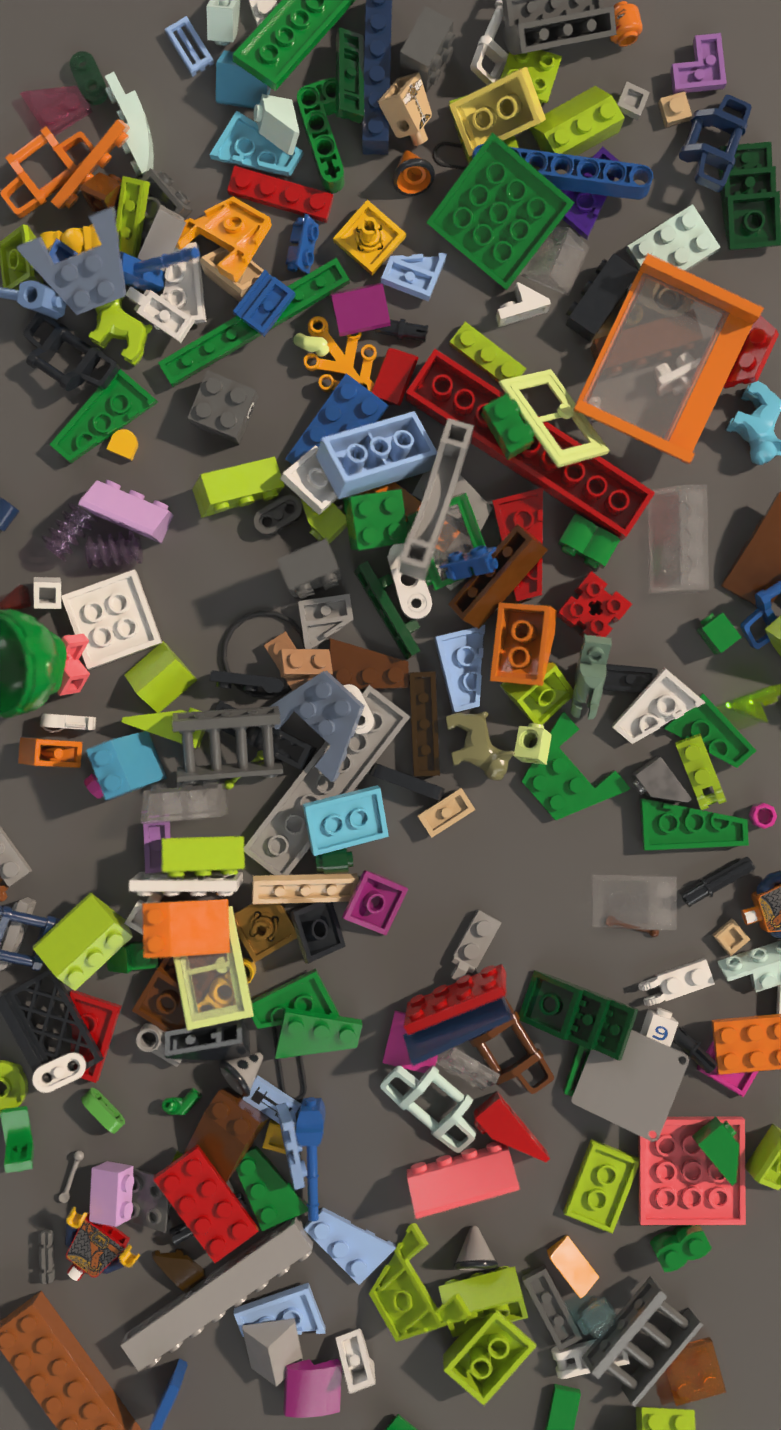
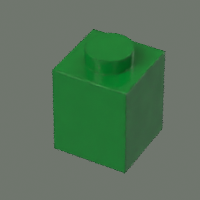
(718, 632)

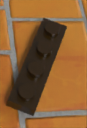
(424, 723)

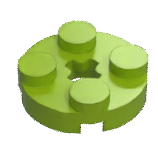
(17, 1084)

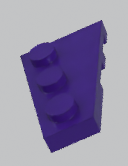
(586, 205)

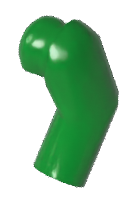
(181, 1105)

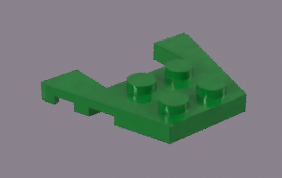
(560, 784)

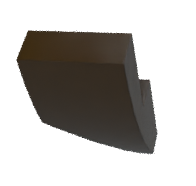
(179, 1268)

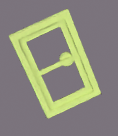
(594, 448)

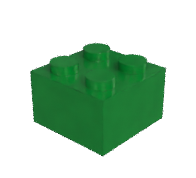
(376, 519)

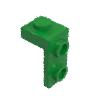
(18, 1139)

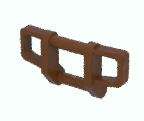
(515, 1070)

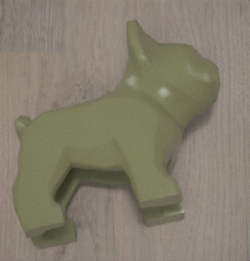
(477, 746)

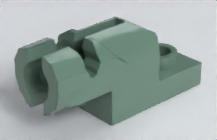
(590, 674)

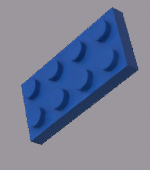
(344, 410)

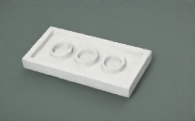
(197, 885)

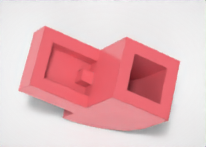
(74, 673)

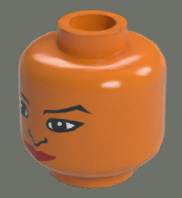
(627, 24)

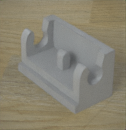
(162, 234)

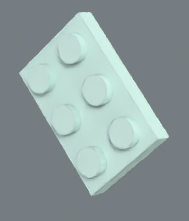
(678, 241)

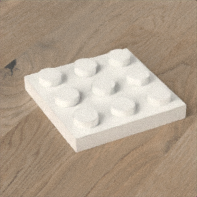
(112, 618)

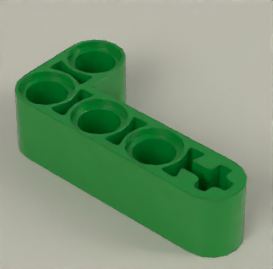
(322, 139)

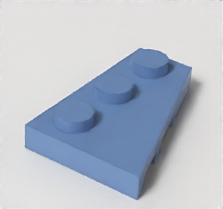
(292, 1148)

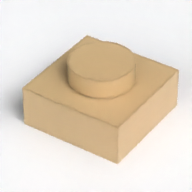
(675, 109)

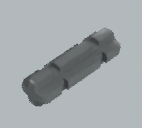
(46, 1256)

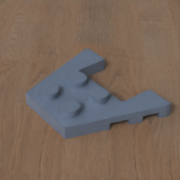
(88, 277)
(330, 712)

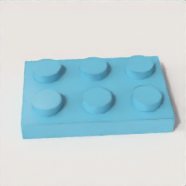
(345, 820)

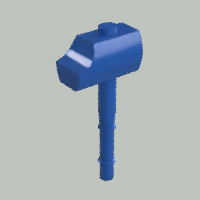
(147, 273)
(310, 1133)

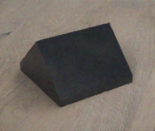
(317, 930)

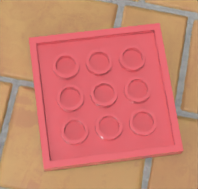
(682, 1183)

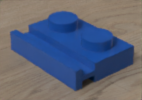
(264, 303)

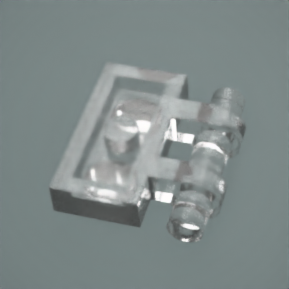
(468, 1069)

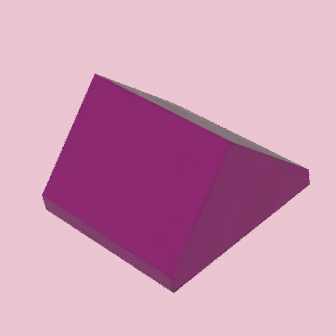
(360, 309)

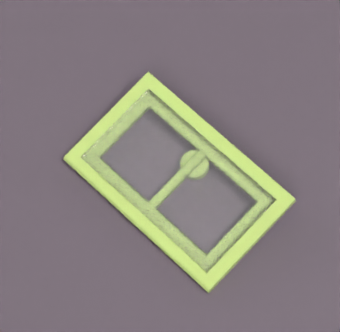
(214, 985)

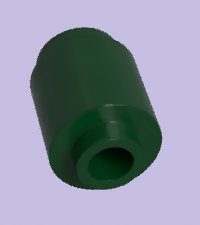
(335, 862)

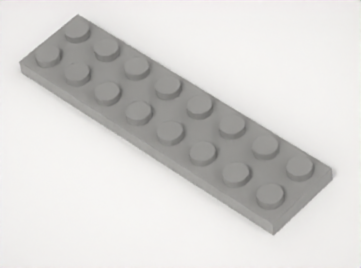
(284, 833)

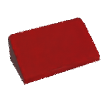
(394, 376)

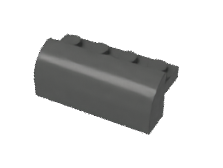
(554, 23)

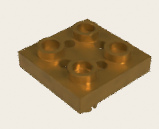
(263, 927)

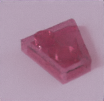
(57, 107)

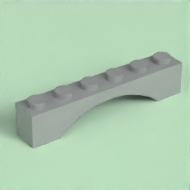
(436, 500)

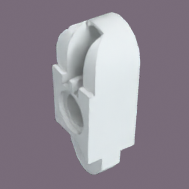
(407, 594)

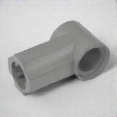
(156, 1047)

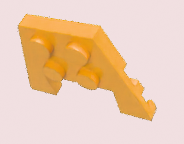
(234, 228)

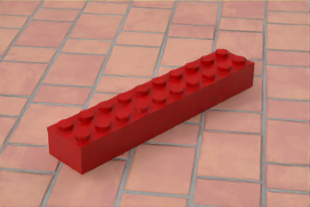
(588, 487)

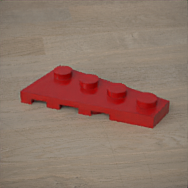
(526, 511)

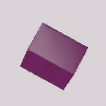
(375, 902)

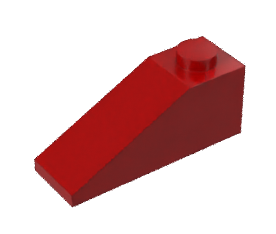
(507, 1128)

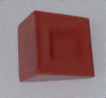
(17, 599)

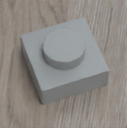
(632, 100)

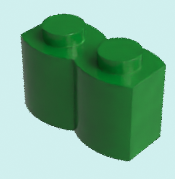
(589, 542)
(679, 1246)

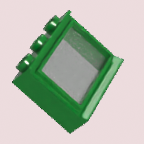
(458, 533)

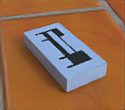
(266, 1097)

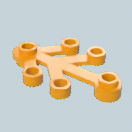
(343, 363)

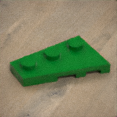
(716, 731)

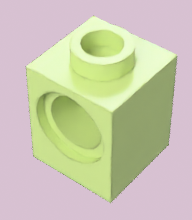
(538, 753)

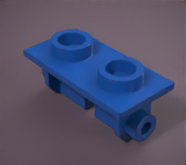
(305, 233)
(479, 558)

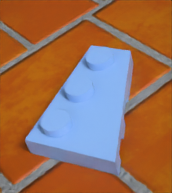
(460, 662)
(349, 1246)
(288, 1304)

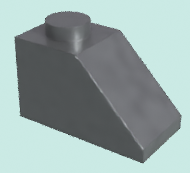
(658, 781)

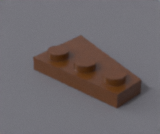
(366, 667)

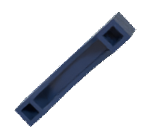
(376, 75)

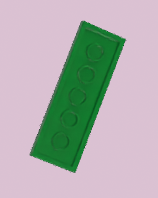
(287, 38)

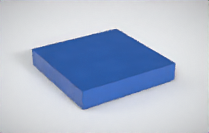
(169, 1395)

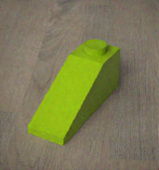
(327, 524)
(162, 725)

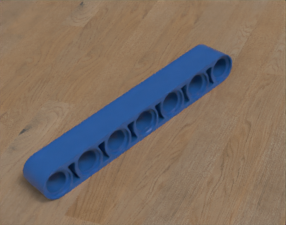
(598, 168)

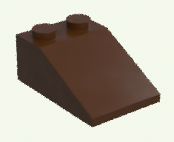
(227, 1131)

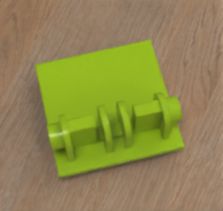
(541, 67)

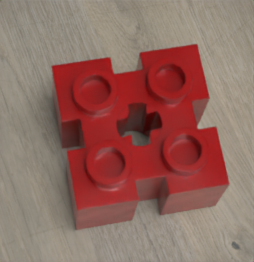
(609, 608)

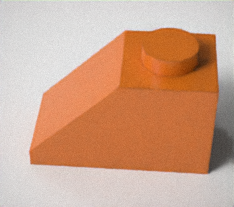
(50, 752)

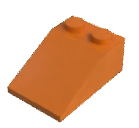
(522, 643)
(186, 928)

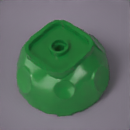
(29, 663)

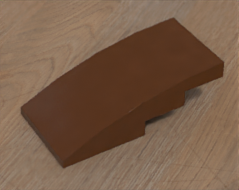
(759, 559)
(161, 999)

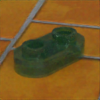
(88, 76)

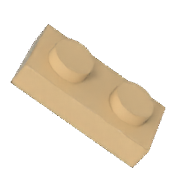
(446, 812)

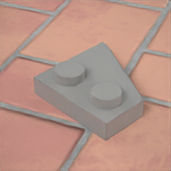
(324, 618)

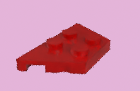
(753, 354)

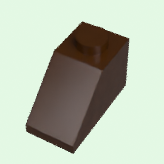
(102, 192)

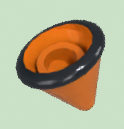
(412, 175)

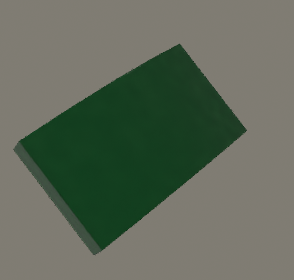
(751, 199)
(578, 1015)

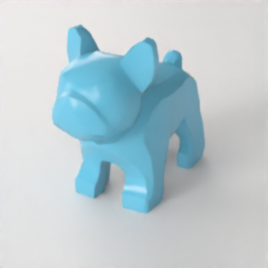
(759, 426)

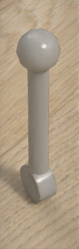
(65, 1195)

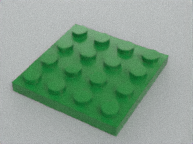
(500, 211)

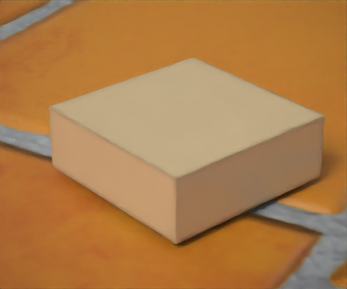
(731, 937)

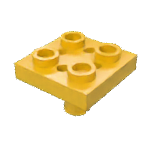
(368, 221)

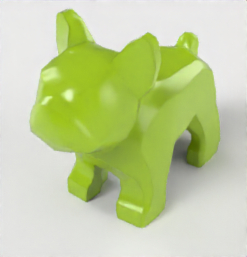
(115, 323)

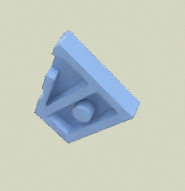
(414, 274)

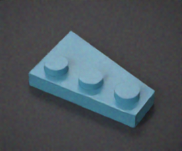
(245, 147)

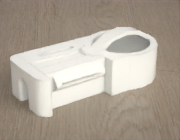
(67, 721)

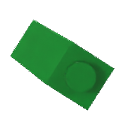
(720, 1146)

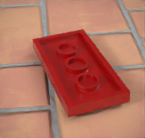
(455, 999)
(206, 1203)

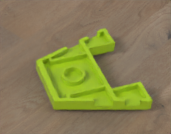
(404, 1299)

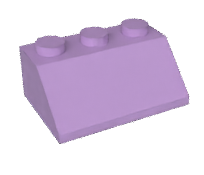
(127, 510)

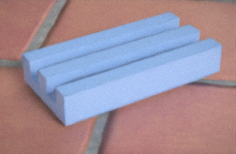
(199, 64)

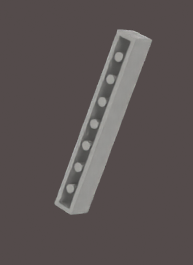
(217, 1293)

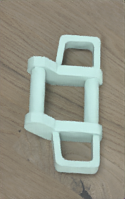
(440, 1129)

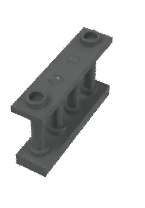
(238, 720)
(627, 1323)

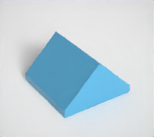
(236, 85)

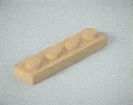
(303, 888)

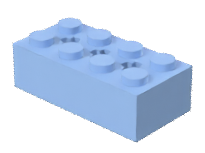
(376, 454)

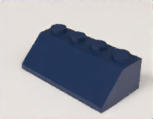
(456, 1030)

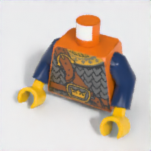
(766, 905)

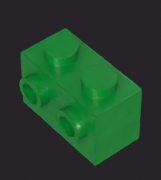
(507, 426)

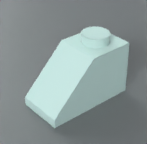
(222, 21)
(277, 122)

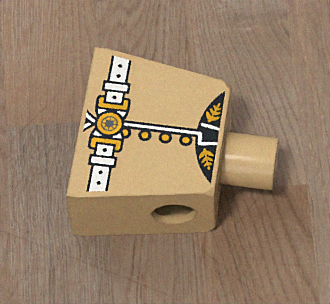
(407, 108)

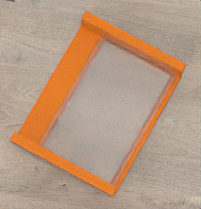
(667, 358)

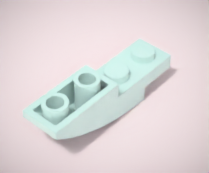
(139, 134)

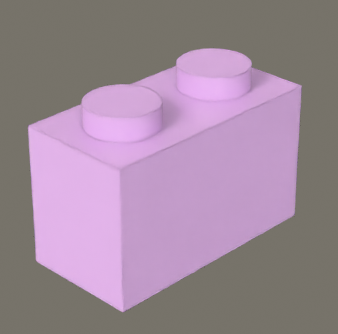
(111, 1193)

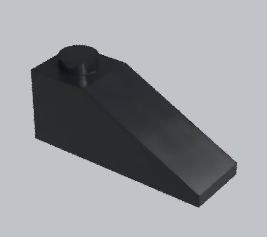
(212, 1042)

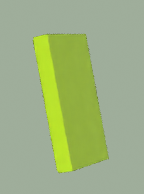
(601, 1186)

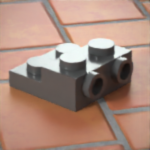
(163, 194)

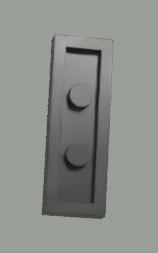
(552, 1307)

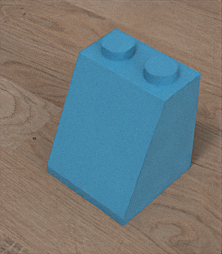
(126, 764)

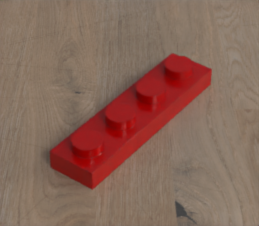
(280, 194)

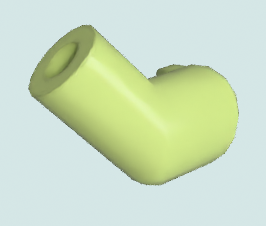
(312, 344)

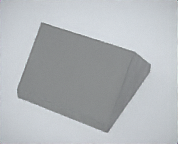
(272, 1348)

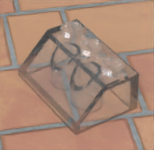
(184, 802)

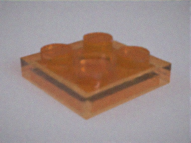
(695, 1373)

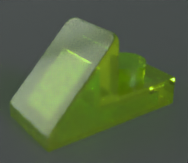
(751, 704)

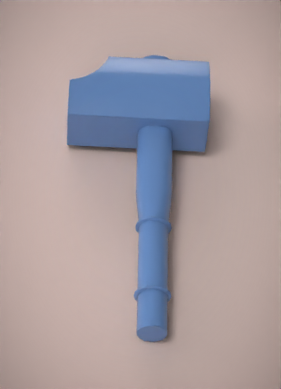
(36, 298)

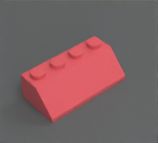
(461, 1179)

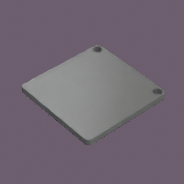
(632, 1090)

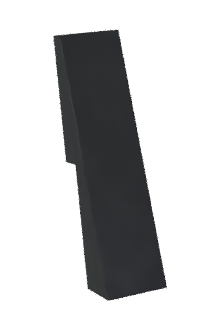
(285, 746)

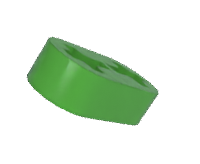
(103, 1110)

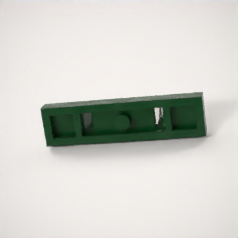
(349, 75)
(376, 592)

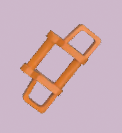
(52, 186)

